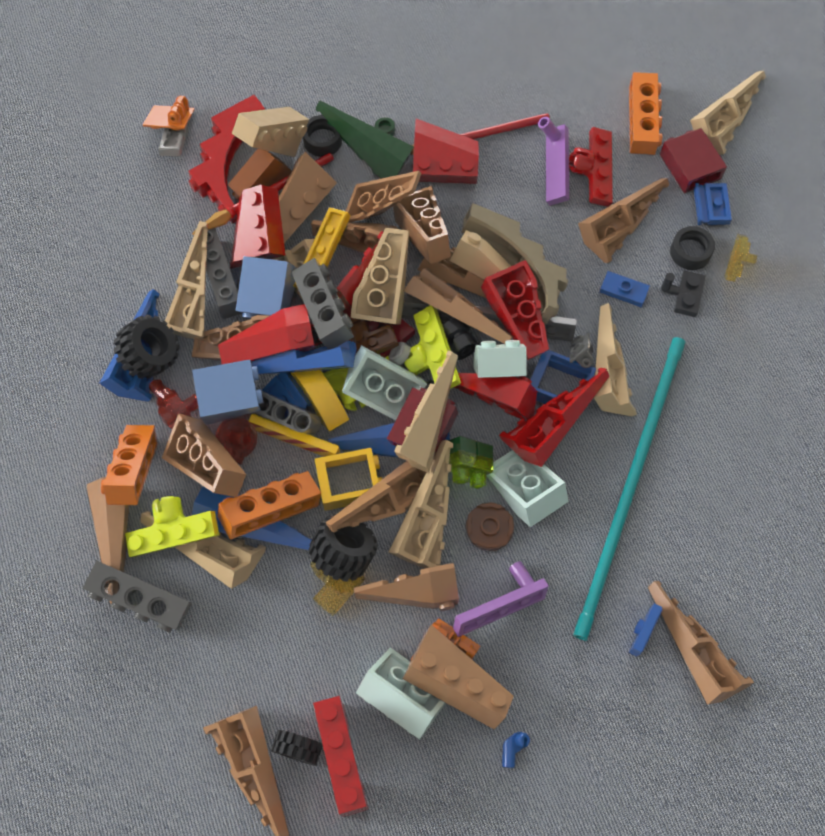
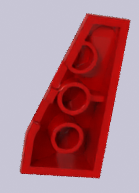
(516, 303)
(271, 336)
(509, 393)

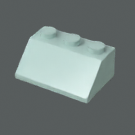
(380, 383)
(397, 698)

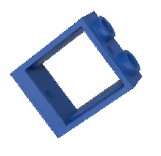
(560, 363)

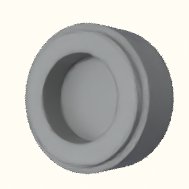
(399, 354)

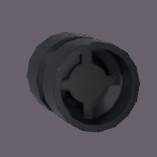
(459, 338)

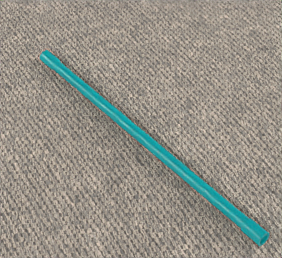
(586, 618)

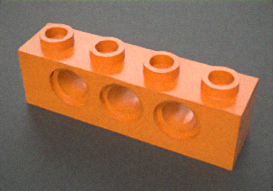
(644, 113)
(130, 465)
(238, 522)

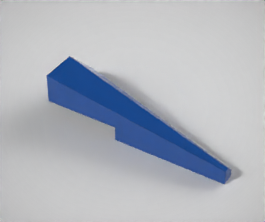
(317, 359)
(120, 381)
(371, 438)
(275, 533)

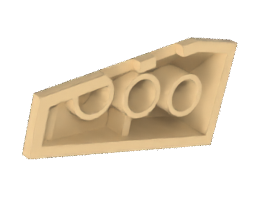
(478, 256)

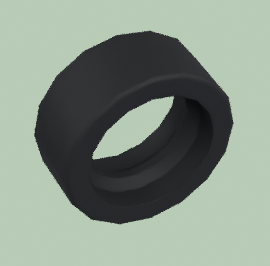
(320, 149)
(697, 234)

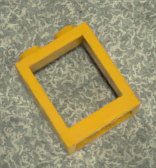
(343, 500)

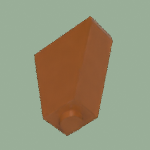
(260, 169)

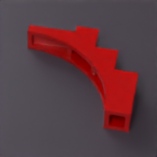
(217, 154)

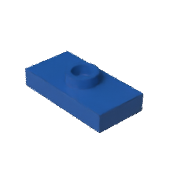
(624, 289)
(644, 629)

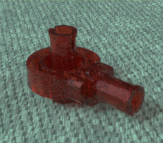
(170, 404)
(236, 442)

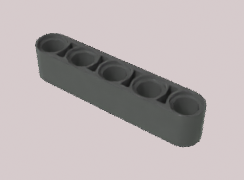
(296, 415)

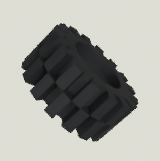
(297, 747)

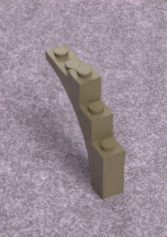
(506, 239)

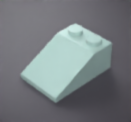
(500, 360)
(527, 488)

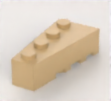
(272, 129)

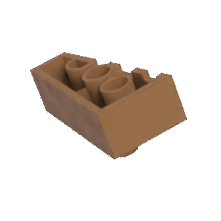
(457, 680)

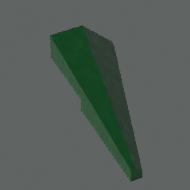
(378, 149)

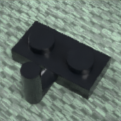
(688, 292)

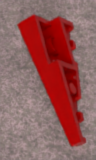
(542, 433)

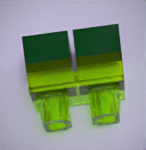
(470, 460)

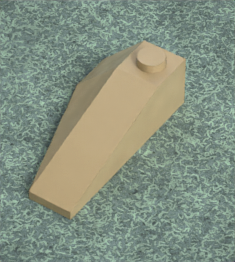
(382, 286)

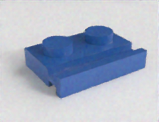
(712, 204)
(287, 388)

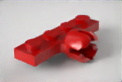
(596, 165)

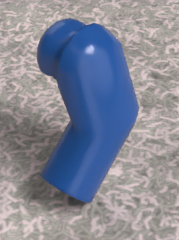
(512, 746)

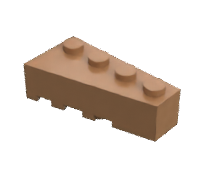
(302, 193)
(425, 226)
(202, 457)

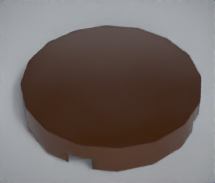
(489, 526)

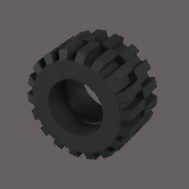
(135, 357)
(343, 552)

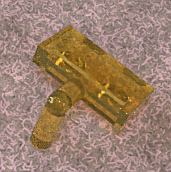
(739, 254)
(334, 591)

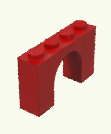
(340, 756)

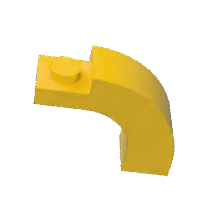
(322, 398)

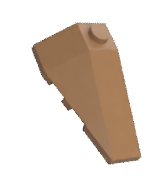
(431, 589)

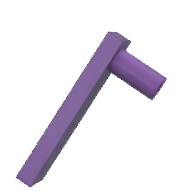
(556, 161)
(527, 595)

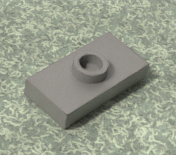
(173, 142)

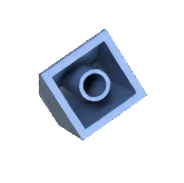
(264, 286)
(227, 391)

